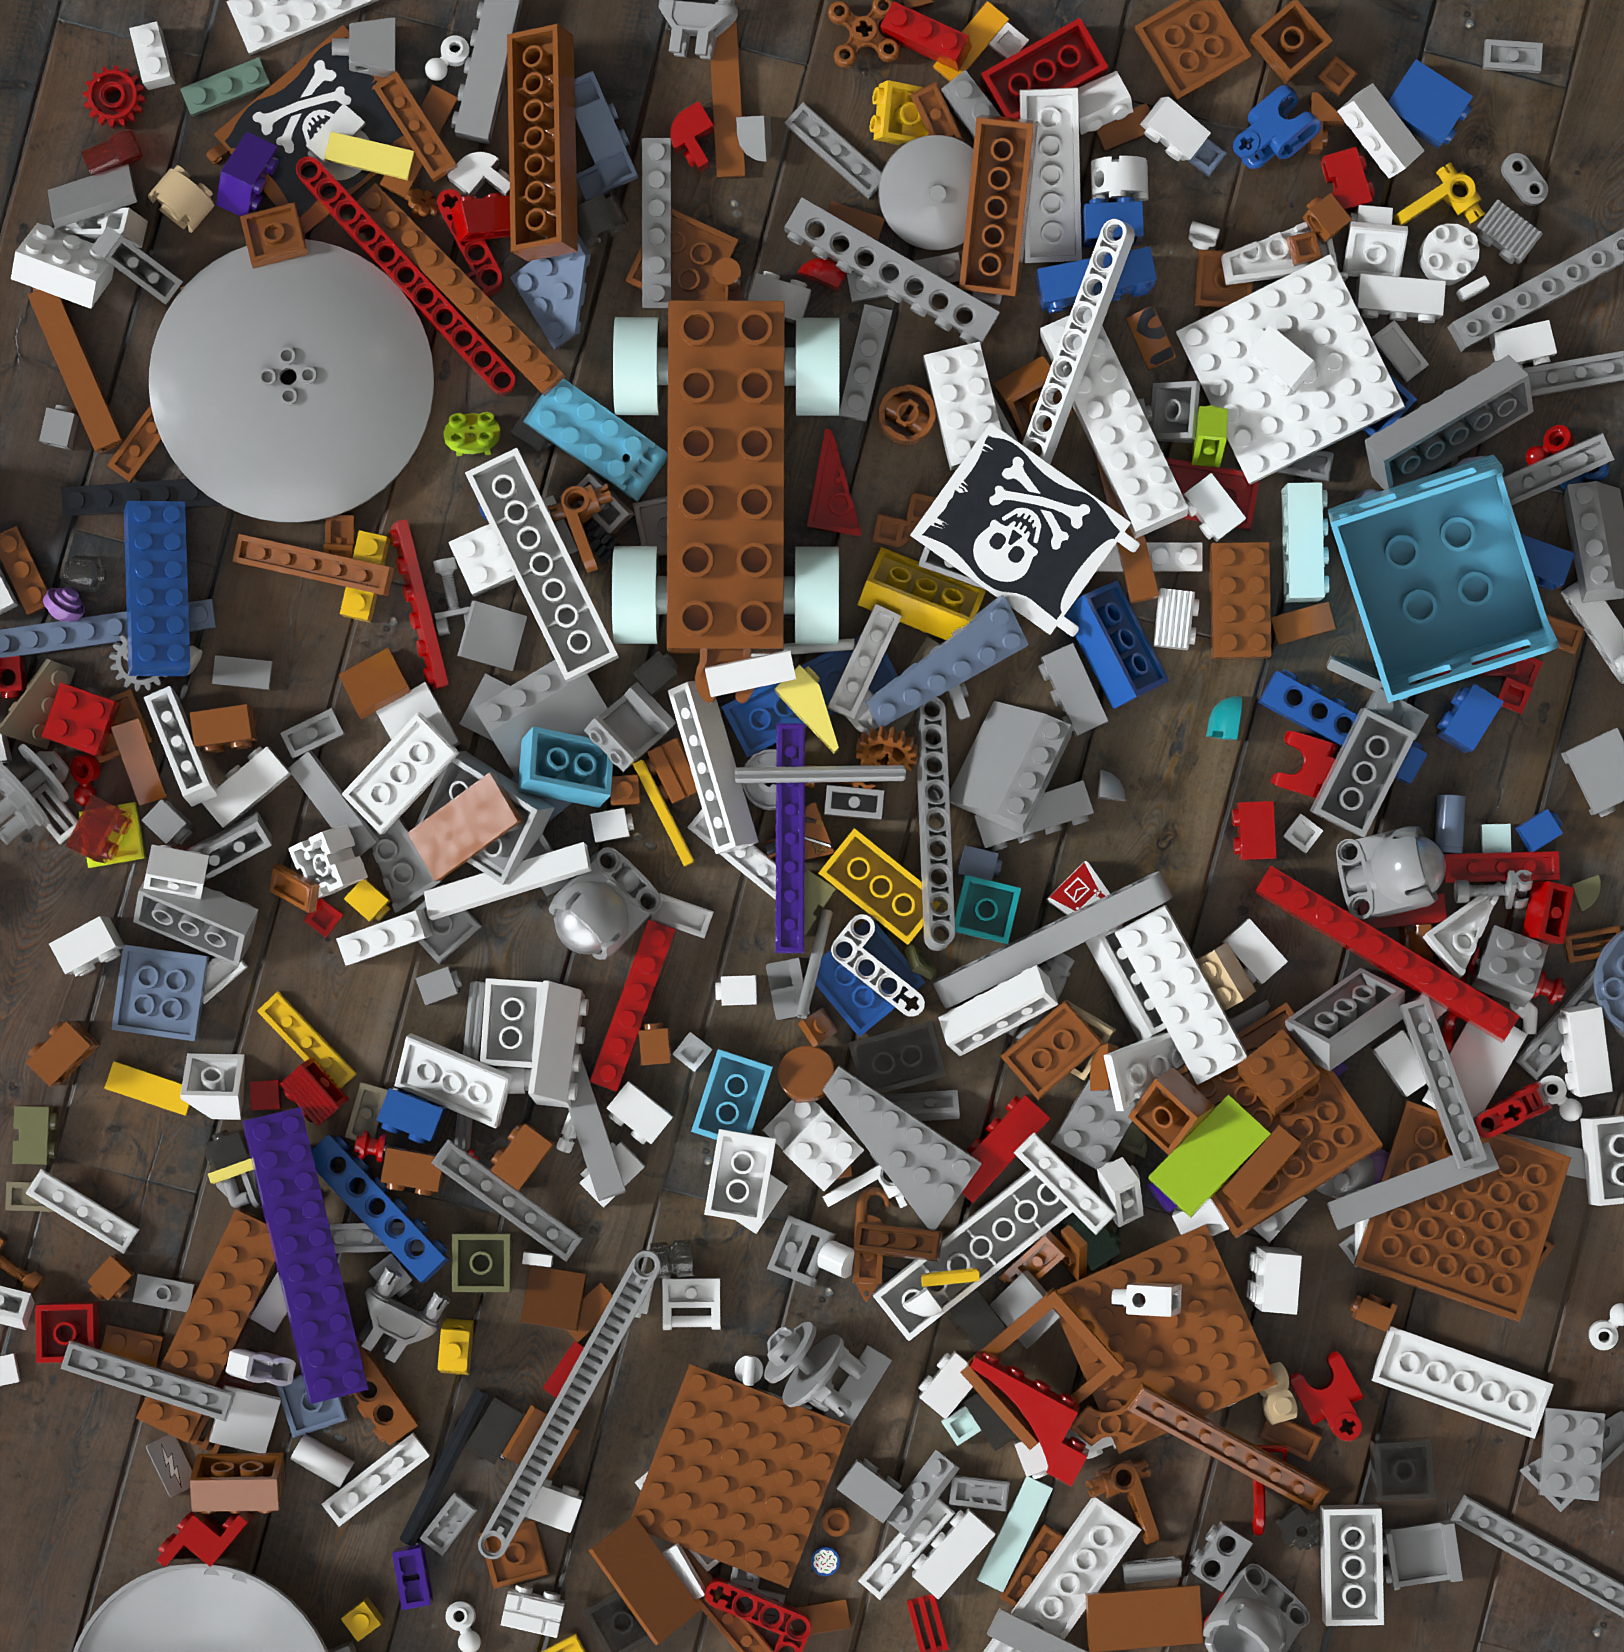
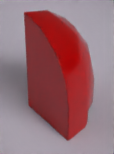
(823, 272)

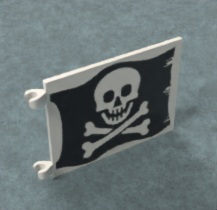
(1021, 529)

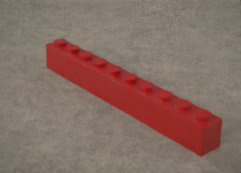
(1387, 954)

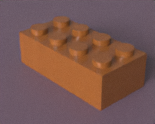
(1240, 601)

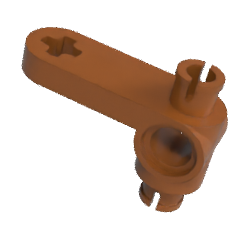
(592, 500)
(1106, 1484)

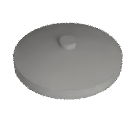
(927, 191)

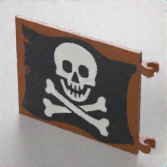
(295, 111)

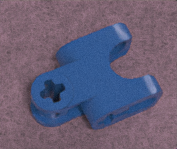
(1272, 131)

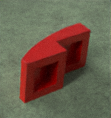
(1517, 690)

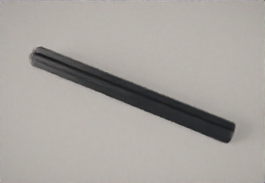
(444, 1467)

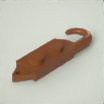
(867, 1267)

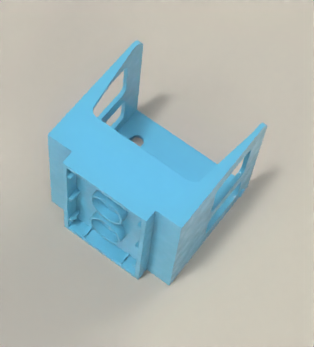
(1441, 577)

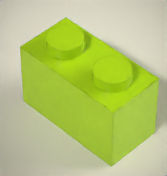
(1210, 436)

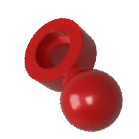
(1551, 440)
(84, 770)

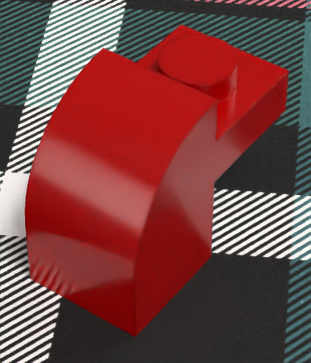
(687, 129)

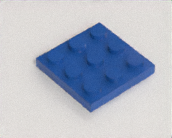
(850, 995)

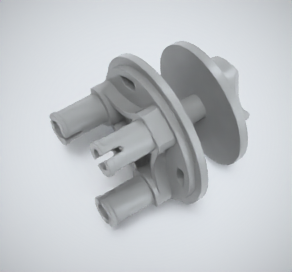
(18, 796)
(813, 1372)

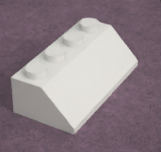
(557, 1045)

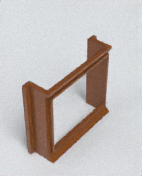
(1000, 1402)

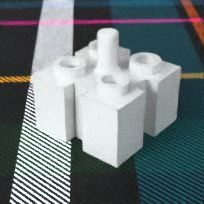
(329, 860)

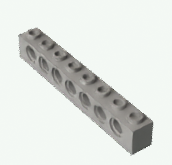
(808, 214)
(1538, 292)

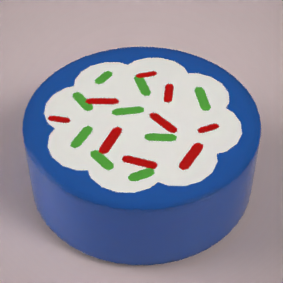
(825, 1561)

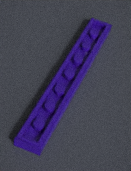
(790, 842)

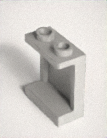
(630, 727)
(1599, 770)
(1421, 1554)

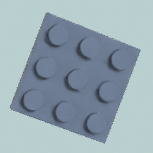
(160, 993)

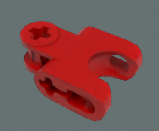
(1318, 760)
(1521, 1106)
(1333, 1400)

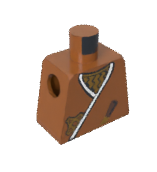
(816, 838)

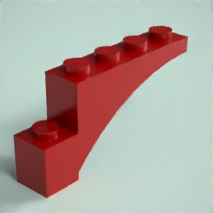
(1045, 1411)

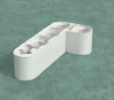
(1601, 628)
(880, 972)

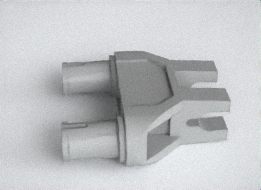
(698, 20)
(396, 1319)

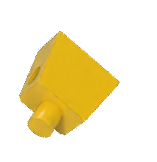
(455, 1346)

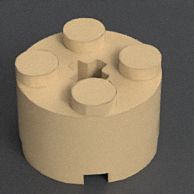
(182, 199)

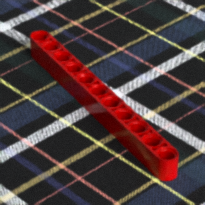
(400, 263)

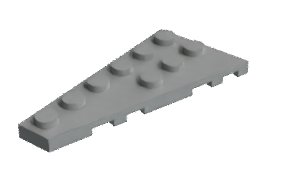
(913, 1155)

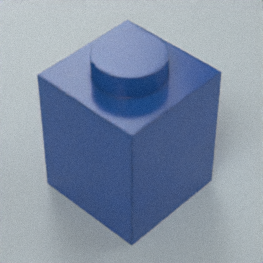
(1539, 830)

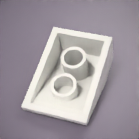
(740, 1176)

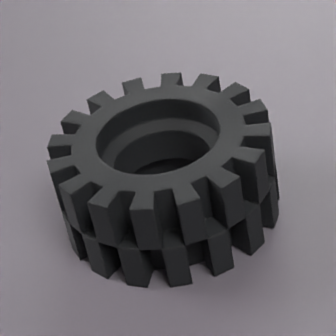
(600, 541)

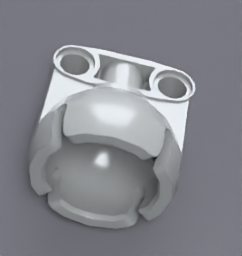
(1255, 1615)

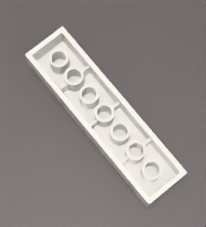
(1121, 435)
(542, 565)
(982, 1242)

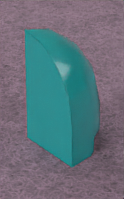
(1225, 719)

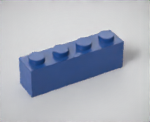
(1547, 562)

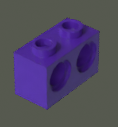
(412, 1576)

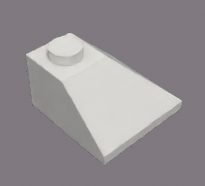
(215, 1084)

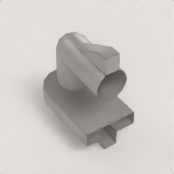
(237, 1199)

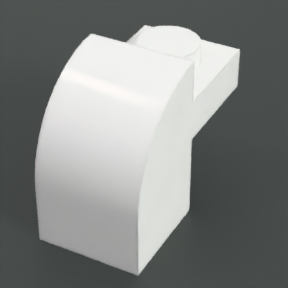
(476, 170)

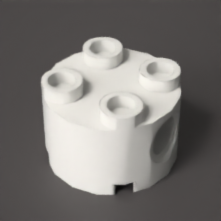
(1119, 178)
(1449, 253)

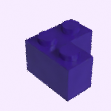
(245, 175)

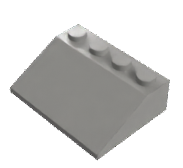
(541, 702)
(1010, 765)
(507, 852)

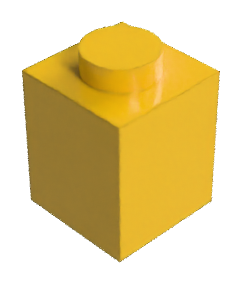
(368, 900)
(362, 1619)

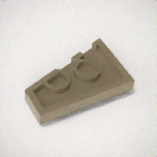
(31, 712)

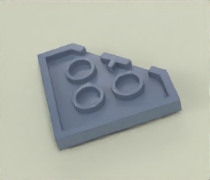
(555, 292)

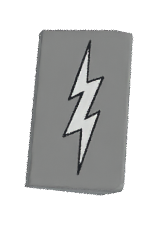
(171, 1464)

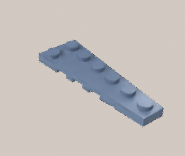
(969, 651)

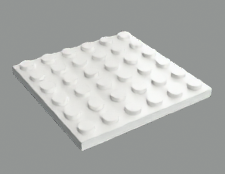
(1336, 399)

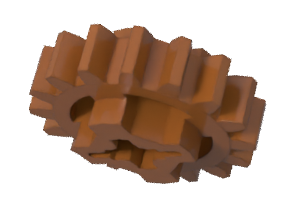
(886, 748)

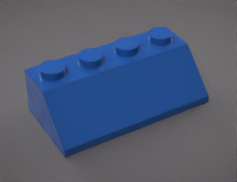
(1115, 644)

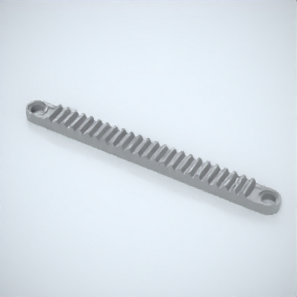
(569, 1404)

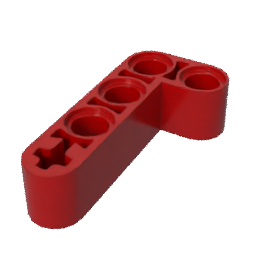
(480, 267)
(755, 1614)

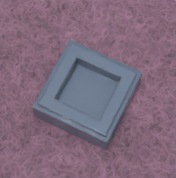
(1207, 157)

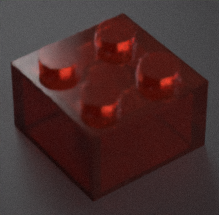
(100, 829)

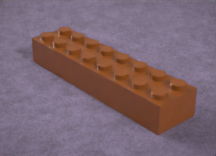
(542, 143)
(215, 1318)

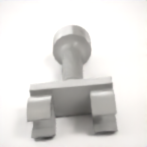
(445, 568)
(1513, 888)

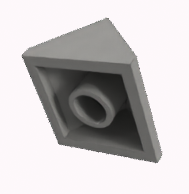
(1175, 411)

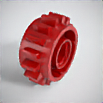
(103, 86)

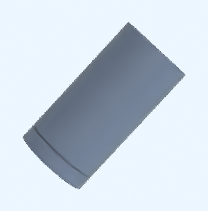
(1450, 823)

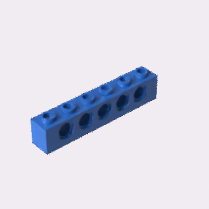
(1275, 699)
(421, 1266)

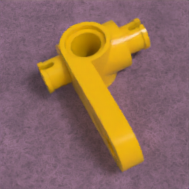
(1449, 177)

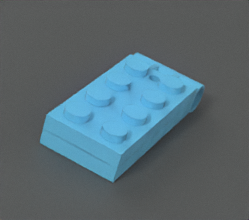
(597, 438)

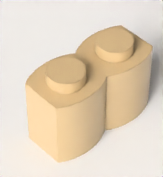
(1278, 1401)

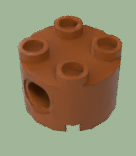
(907, 415)

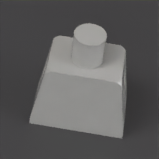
(369, 47)

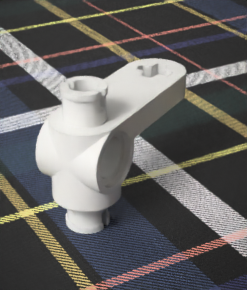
(861, 1181)

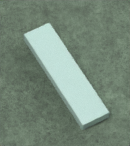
(1014, 1533)

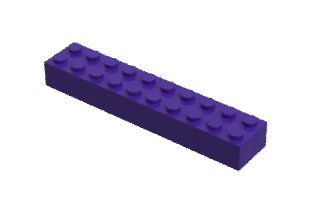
(305, 1255)

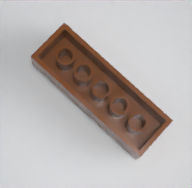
(998, 205)

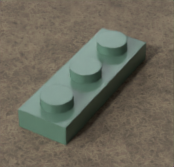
(225, 87)

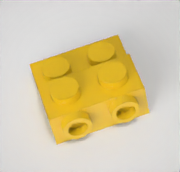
(896, 114)

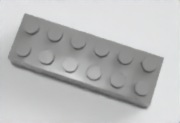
(1450, 424)

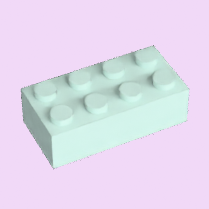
(1303, 542)

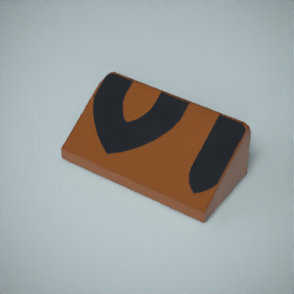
(1151, 337)

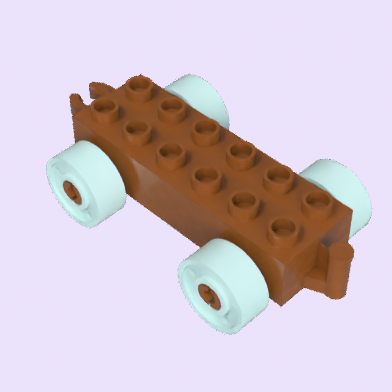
(725, 478)

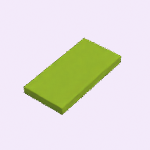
(1209, 1156)

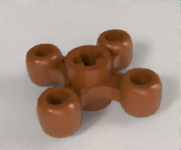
(856, 41)

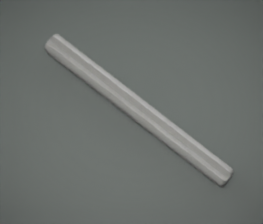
(820, 774)
(471, 1050)

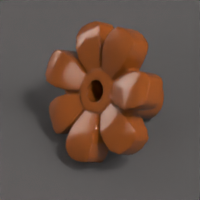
(421, 203)

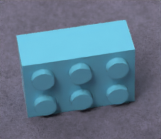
(564, 767)
(731, 1095)

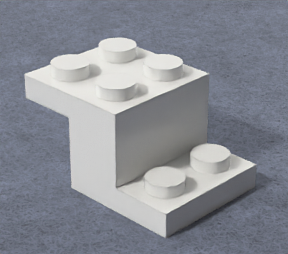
(813, 1141)

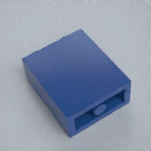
(1430, 104)

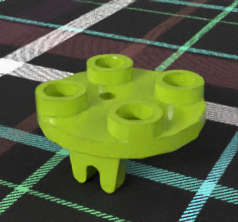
(472, 433)

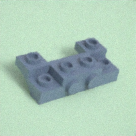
(603, 140)

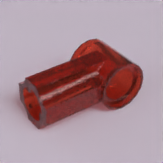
(118, 150)

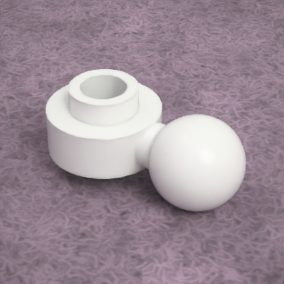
(437, 67)
(1570, 1108)
(1610, 1326)
(468, 1640)

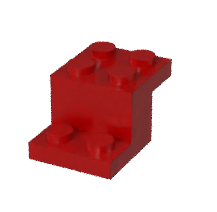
(203, 1536)

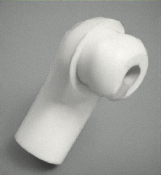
(1529, 1015)

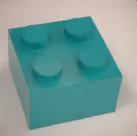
(986, 909)

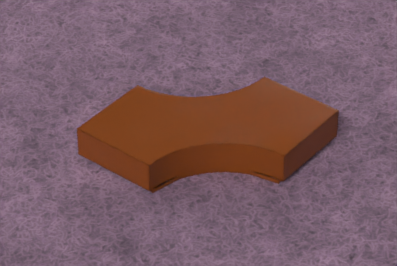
(1097, 1424)

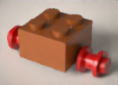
(403, 1165)

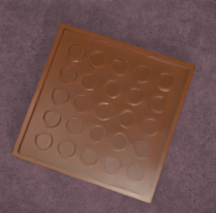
(1321, 1119)
(1475, 1237)
(1195, 1357)
(739, 1475)

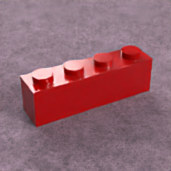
(1003, 1139)

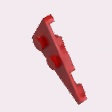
(831, 499)

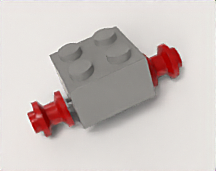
(1513, 968)

